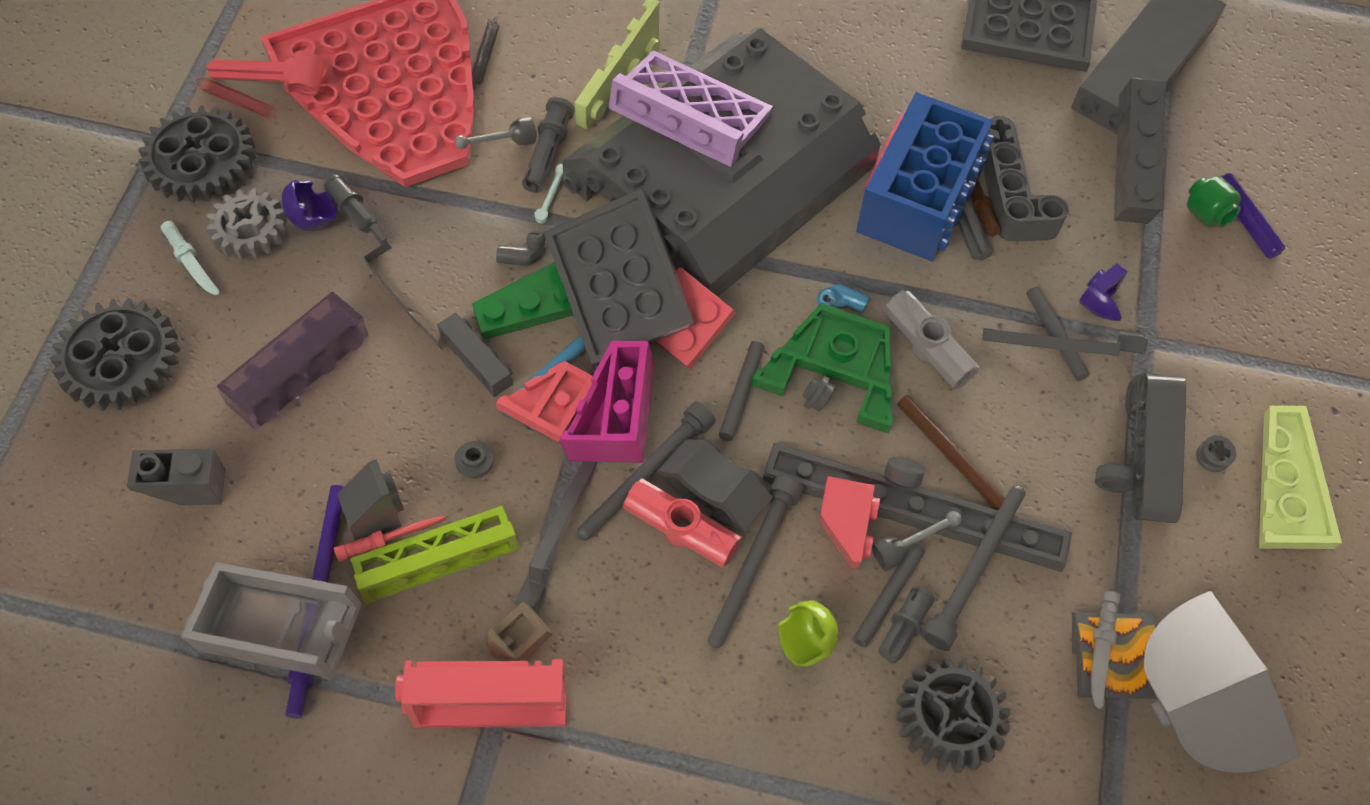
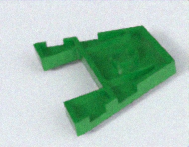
(841, 349)

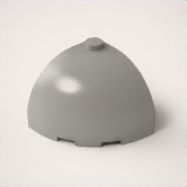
(1216, 690)

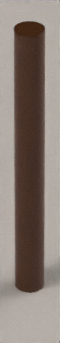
(951, 452)

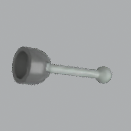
(521, 131)
(891, 551)

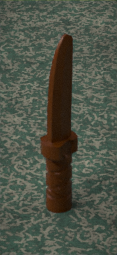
(983, 207)

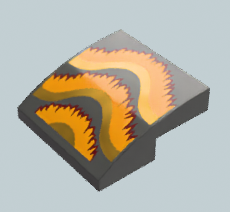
(1126, 668)

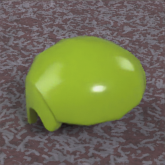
(808, 633)

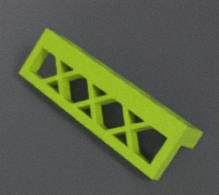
(435, 559)

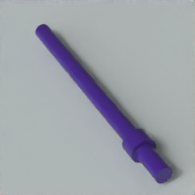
(298, 680)

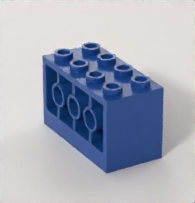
(925, 177)

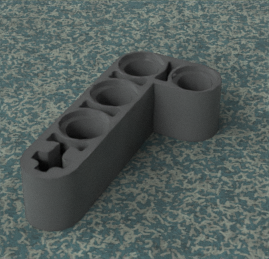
(1015, 209)
(1159, 445)

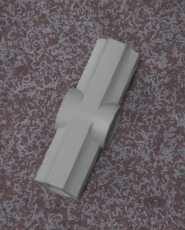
(941, 352)

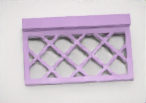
(684, 119)

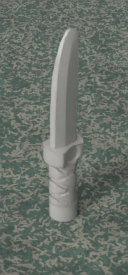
(1104, 638)

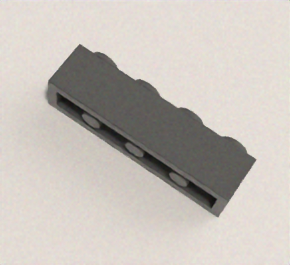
(475, 354)

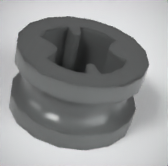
(1224, 448)

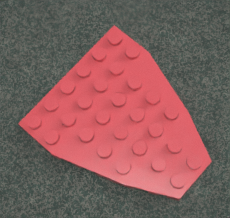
(390, 83)

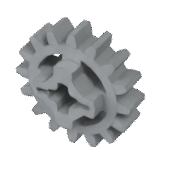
(247, 224)

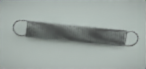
(490, 47)

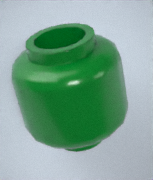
(1213, 201)

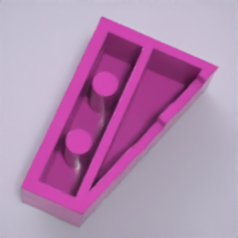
(616, 410)

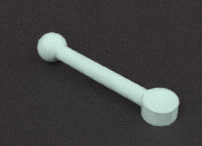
(541, 214)

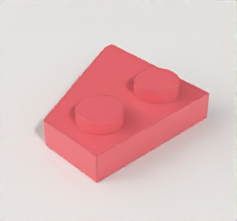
(548, 400)

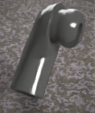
(524, 254)

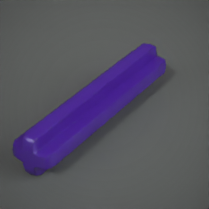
(1255, 222)

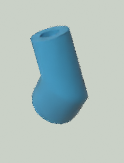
(841, 296)

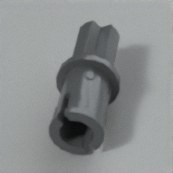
(349, 203)
(906, 624)

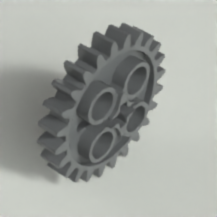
(197, 153)
(112, 345)

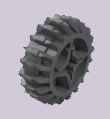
(967, 722)

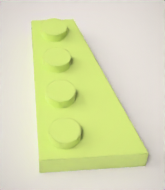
(639, 43)
(1294, 490)

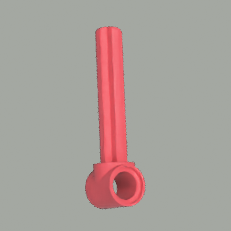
(300, 72)

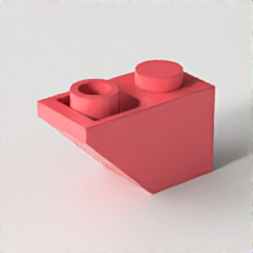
(846, 515)

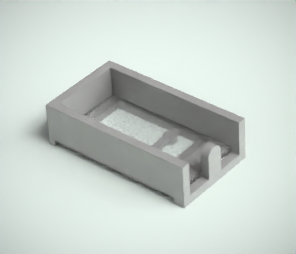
(272, 619)

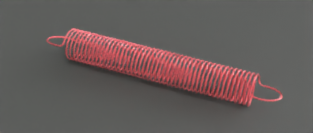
(236, 92)

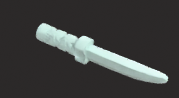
(186, 254)

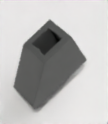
(178, 475)
(371, 502)

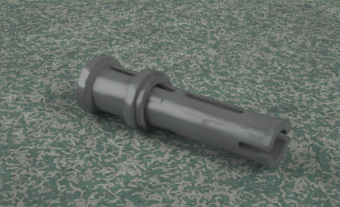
(551, 133)

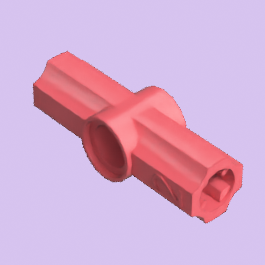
(701, 536)

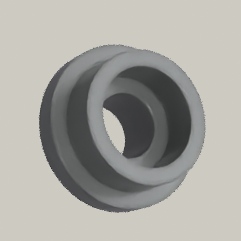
(818, 393)
(477, 468)

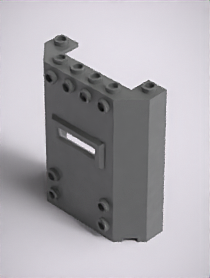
(788, 171)

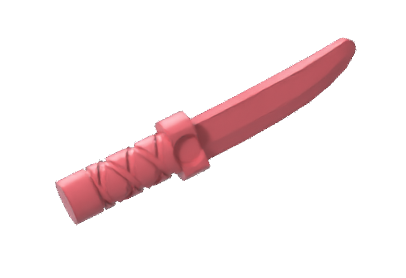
(378, 540)

